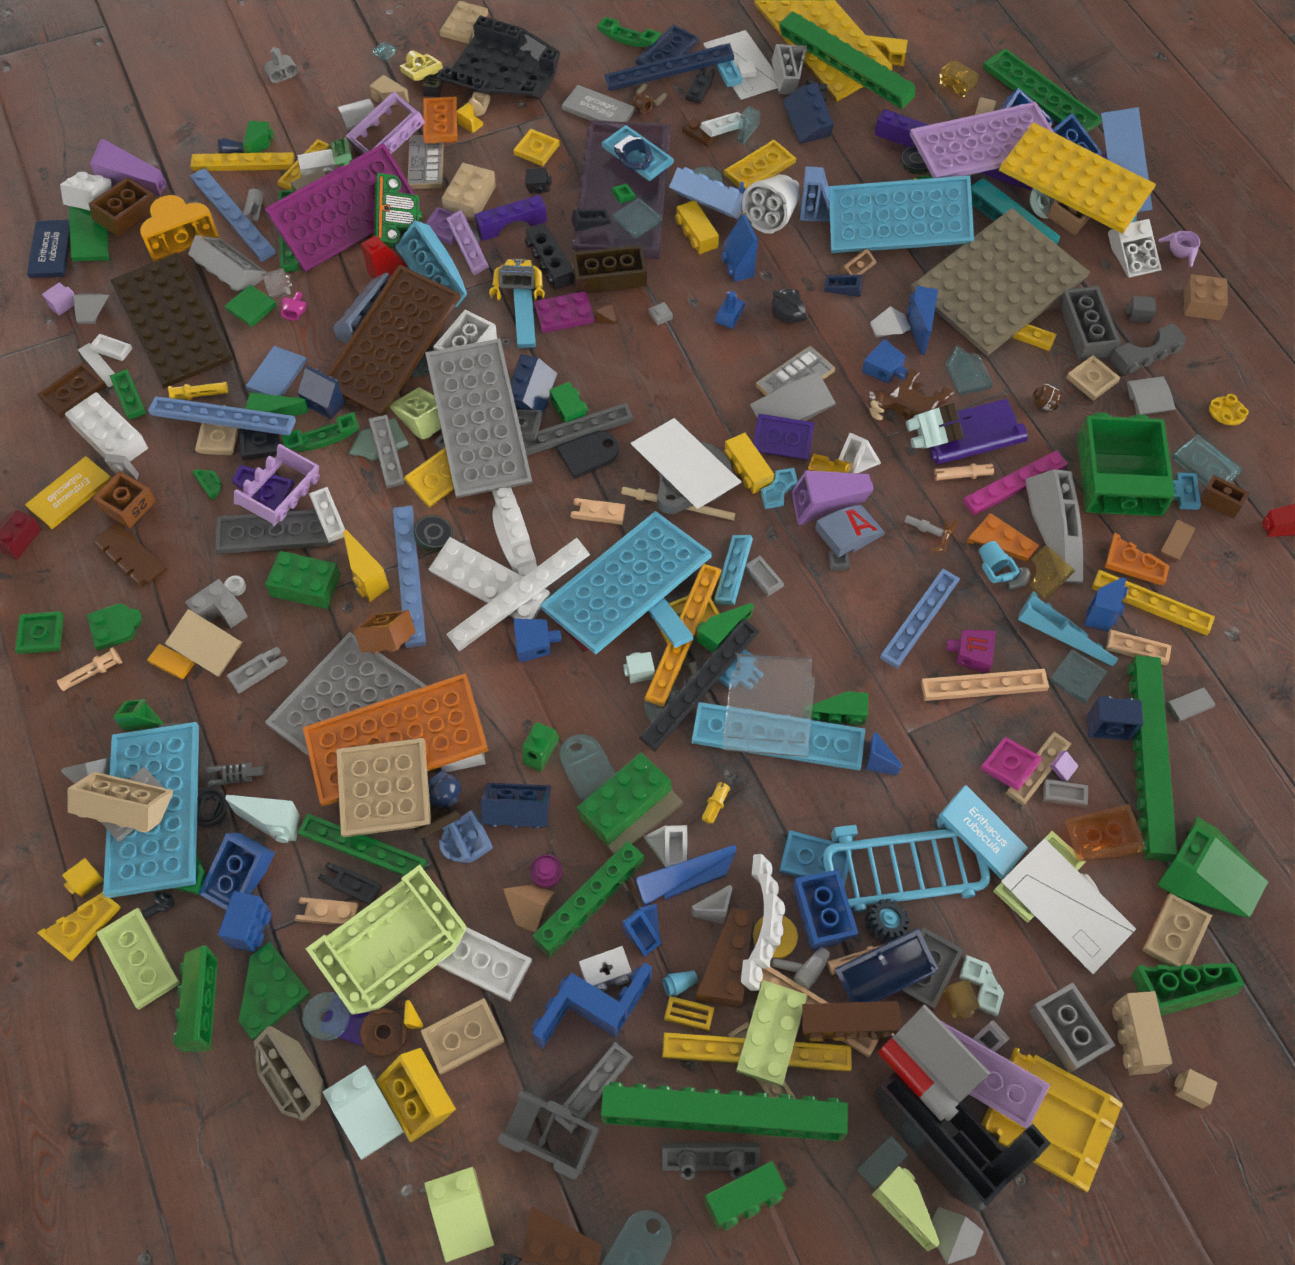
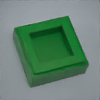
(623, 193)

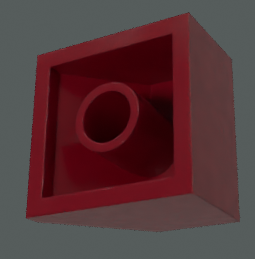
(17, 533)

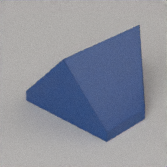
(881, 757)
(643, 929)

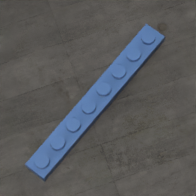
(233, 215)
(222, 415)
(409, 572)

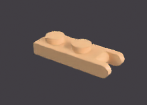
(599, 511)
(327, 911)

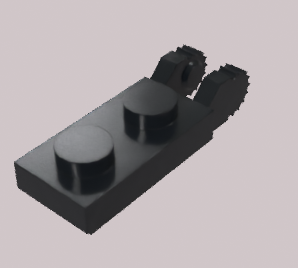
(700, 86)
(352, 884)

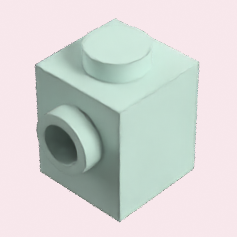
(639, 667)

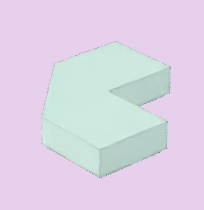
(980, 974)

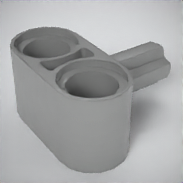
(281, 67)

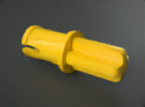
(715, 803)

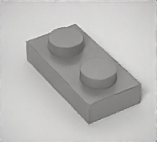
(121, 463)

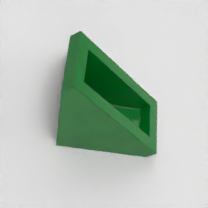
(136, 716)

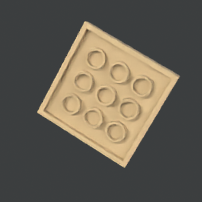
(383, 787)

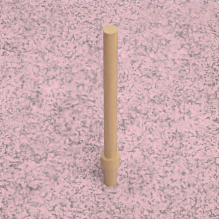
(642, 495)

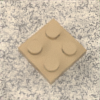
(1093, 377)

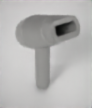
(809, 971)

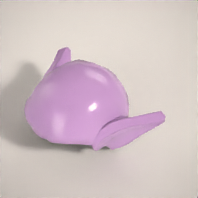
(1183, 245)

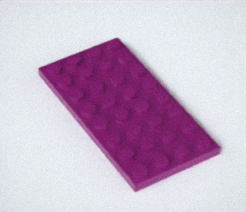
(334, 208)

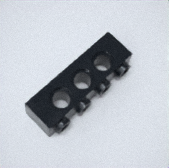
(549, 256)

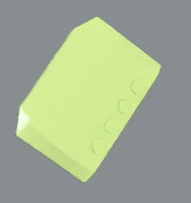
(389, 943)

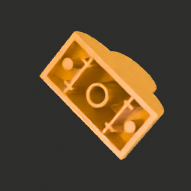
(175, 226)

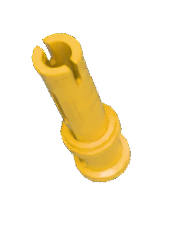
(188, 392)

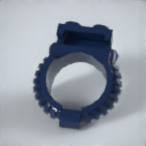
(631, 144)

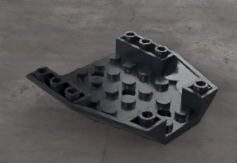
(507, 49)

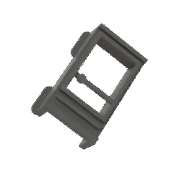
(521, 1124)

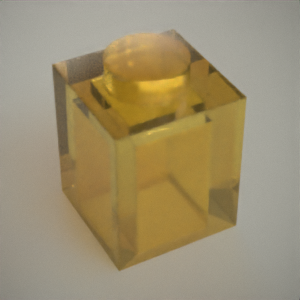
(961, 999)

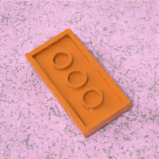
(440, 120)

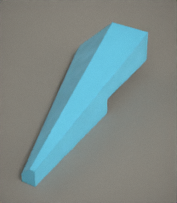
(1048, 620)

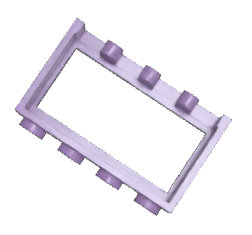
(397, 135)
(292, 460)

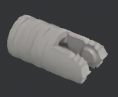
(254, 203)

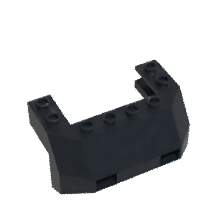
(958, 1149)

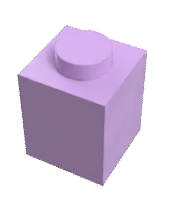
(59, 298)

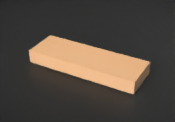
(1134, 645)

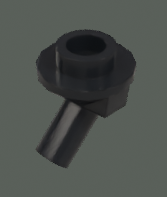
(163, 902)

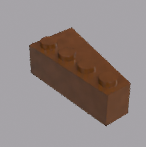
(723, 975)
(852, 1020)

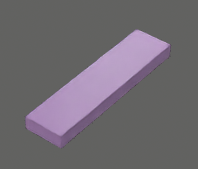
(467, 242)

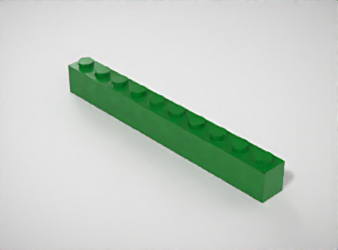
(848, 60)
(1152, 761)

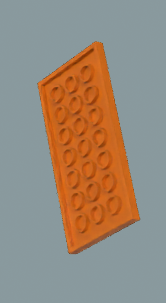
(438, 713)

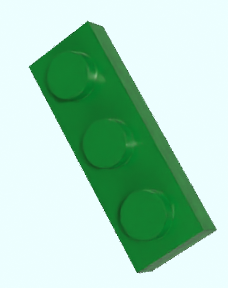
(127, 394)

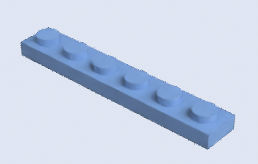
(919, 618)

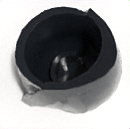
(788, 306)

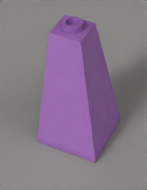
(118, 164)
(827, 492)

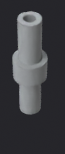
(924, 526)

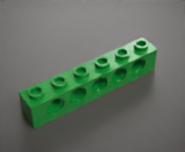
(588, 899)

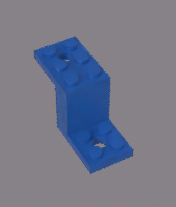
(591, 1004)

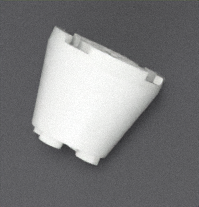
(771, 202)

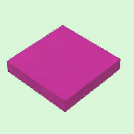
(1011, 763)

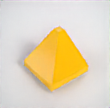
(411, 1017)

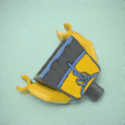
(517, 274)

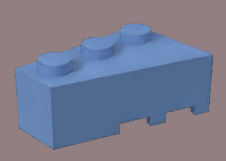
(815, 196)

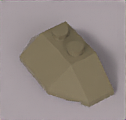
(287, 1073)

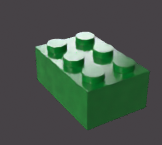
(303, 579)
(745, 1196)

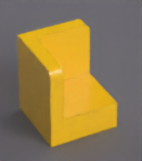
(467, 119)

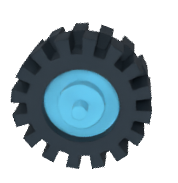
(887, 920)

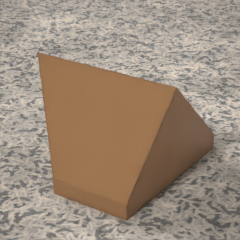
(528, 905)

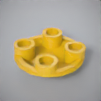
(1228, 410)

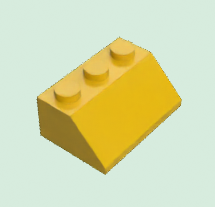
(415, 1094)

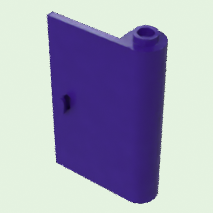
(984, 430)

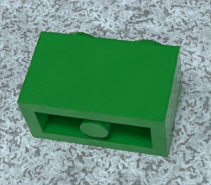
(567, 402)

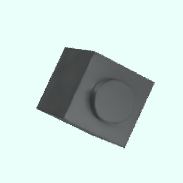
(1141, 309)

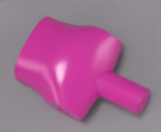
(293, 307)

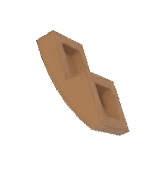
(1177, 540)

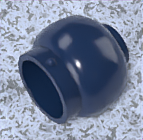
(443, 790)

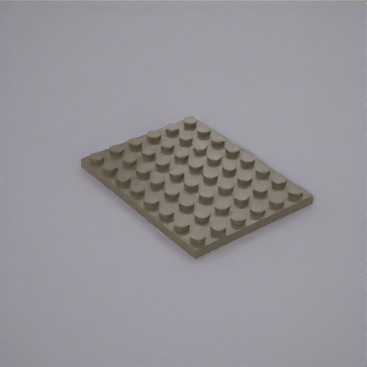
(1001, 281)

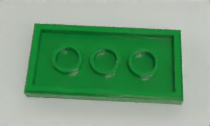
(87, 237)

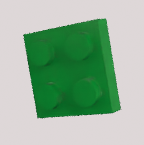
(39, 632)

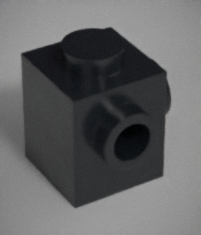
(538, 180)

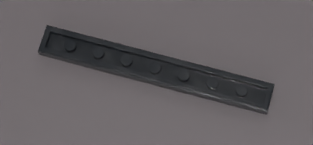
(698, 685)

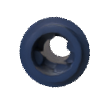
(229, 146)

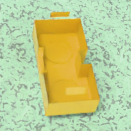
(822, 463)

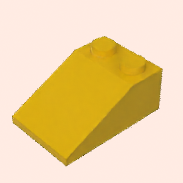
(367, 572)

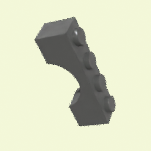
(1130, 358)

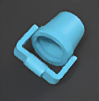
(996, 560)

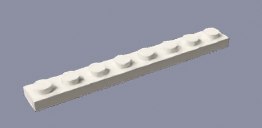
(518, 594)

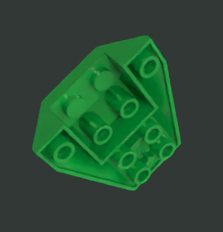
(1213, 873)

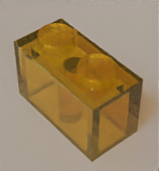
(958, 77)

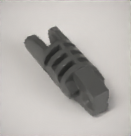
(235, 773)

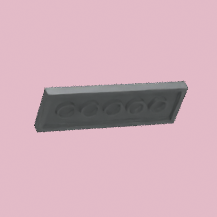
(254, 533)

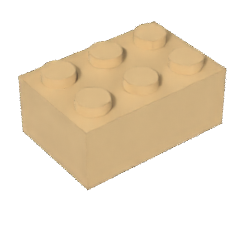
(469, 190)
(1141, 1033)

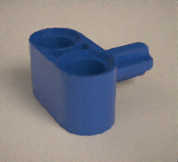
(730, 311)

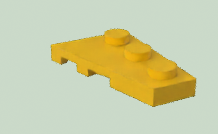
(76, 930)

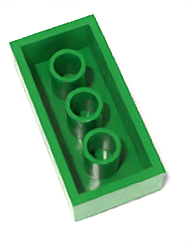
(624, 798)

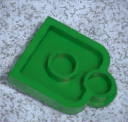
(113, 625)

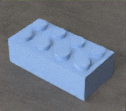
(706, 192)

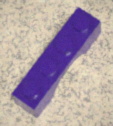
(491, 221)

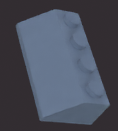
(354, 315)

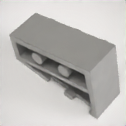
(787, 66)

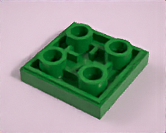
(250, 305)

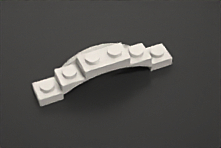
(512, 532)
(771, 927)

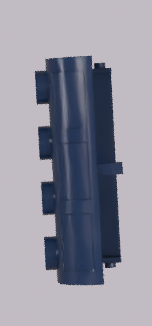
(887, 968)

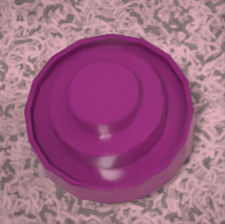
(546, 871)

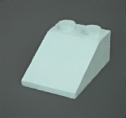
(272, 816)
(363, 1112)

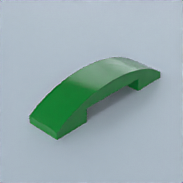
(626, 36)
(322, 436)

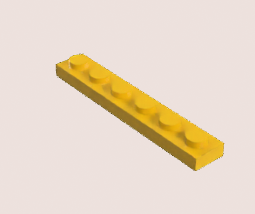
(242, 161)

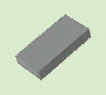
(764, 576)
(1190, 704)
(1065, 793)

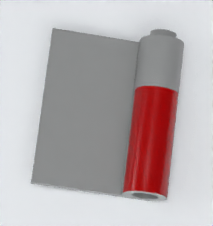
(933, 1063)

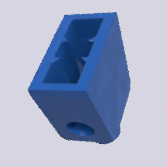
(885, 363)
(534, 638)

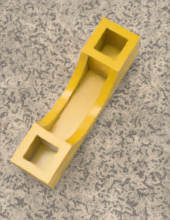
(891, 48)

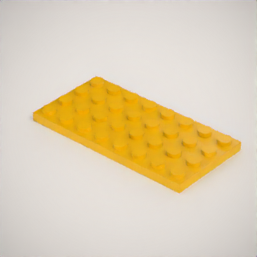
(1077, 177)

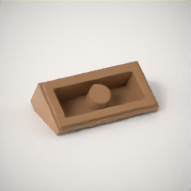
(858, 264)

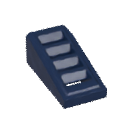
(853, 289)

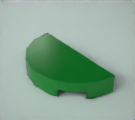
(209, 482)

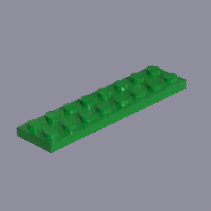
(1047, 95)

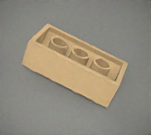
(118, 801)

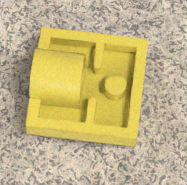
(424, 66)

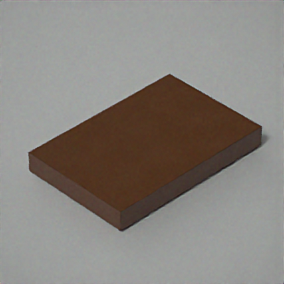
(71, 389)

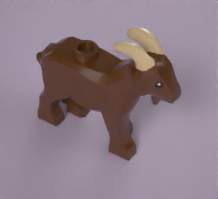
(906, 399)

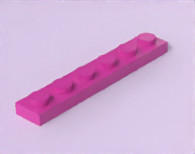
(1012, 483)

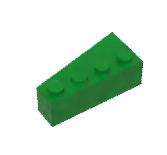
(1188, 985)

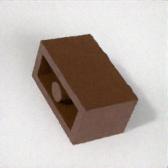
(1223, 496)

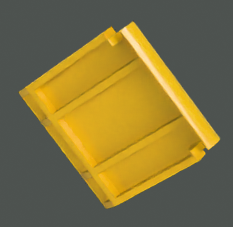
(1071, 1117)

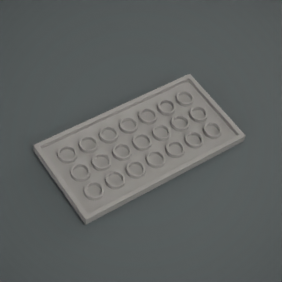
(478, 418)

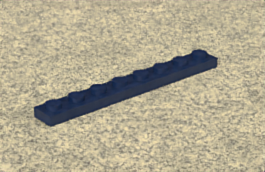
(669, 67)

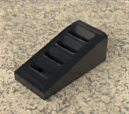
(432, 86)
(589, 218)

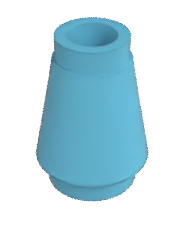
(679, 982)

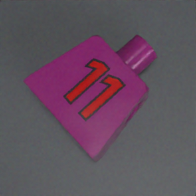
(974, 649)

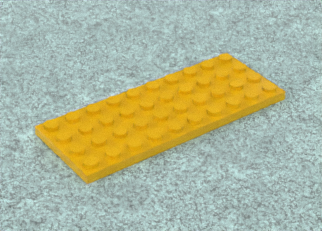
(832, 18)

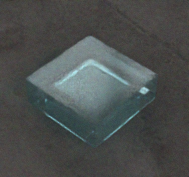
(384, 50)

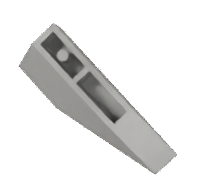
(1058, 517)

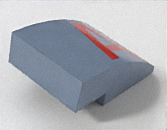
(848, 529)

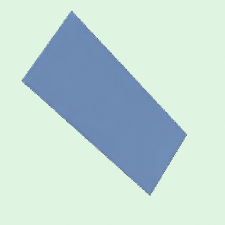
(1126, 144)

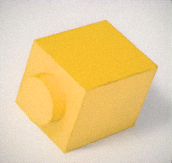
(82, 878)

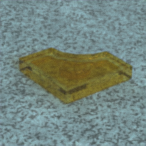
(1050, 572)

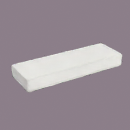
(721, 124)
(327, 514)

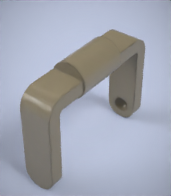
(655, 102)

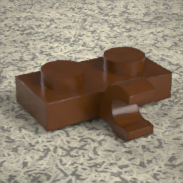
(693, 129)

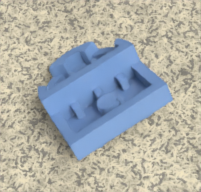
(465, 839)

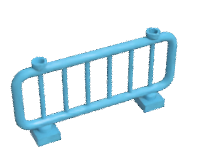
(847, 833)

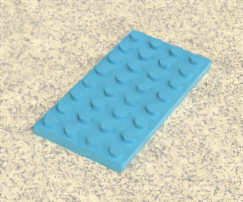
(901, 214)
(625, 582)
(168, 851)

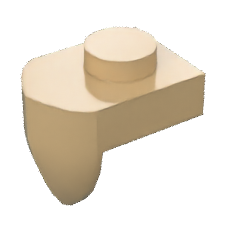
(480, 103)

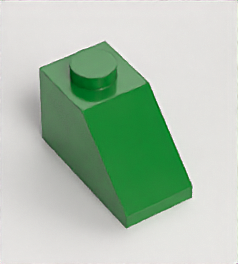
(257, 136)

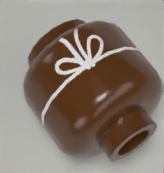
(1047, 398)

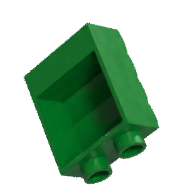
(1125, 465)

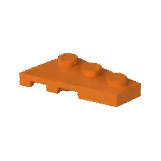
(1008, 538)
(1129, 560)

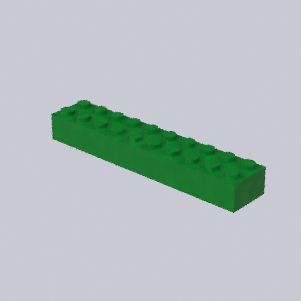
(724, 1112)

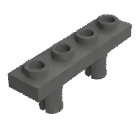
(710, 1156)

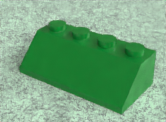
(196, 1000)

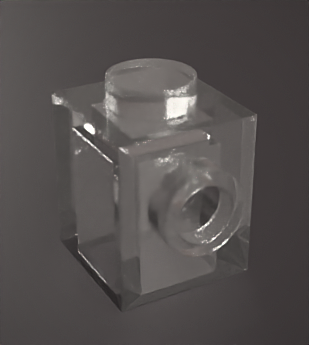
(277, 283)

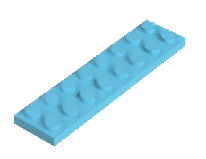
(828, 744)

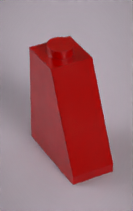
(380, 258)
(1280, 521)

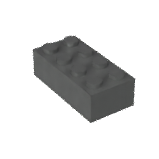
(1089, 322)

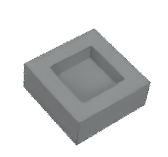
(660, 313)

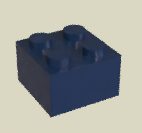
(1114, 718)

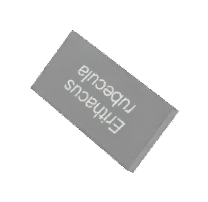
(596, 106)

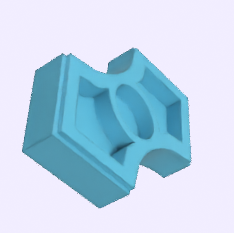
(774, 494)

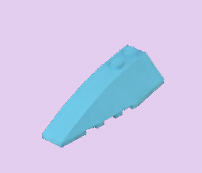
(429, 258)

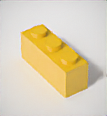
(697, 227)
(748, 463)

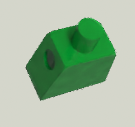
(540, 742)

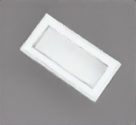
(110, 347)

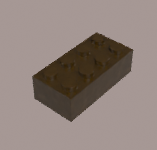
(609, 269)

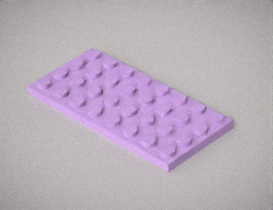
(974, 141)

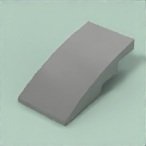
(797, 400)

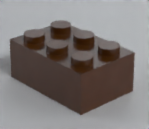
(121, 206)

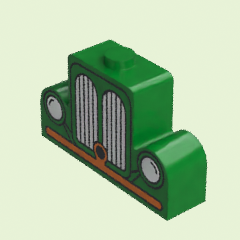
(393, 210)

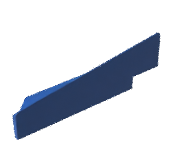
(685, 875)

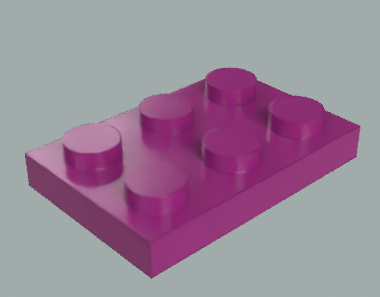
(563, 312)

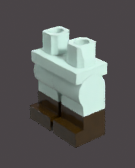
(928, 427)

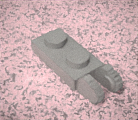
(256, 669)

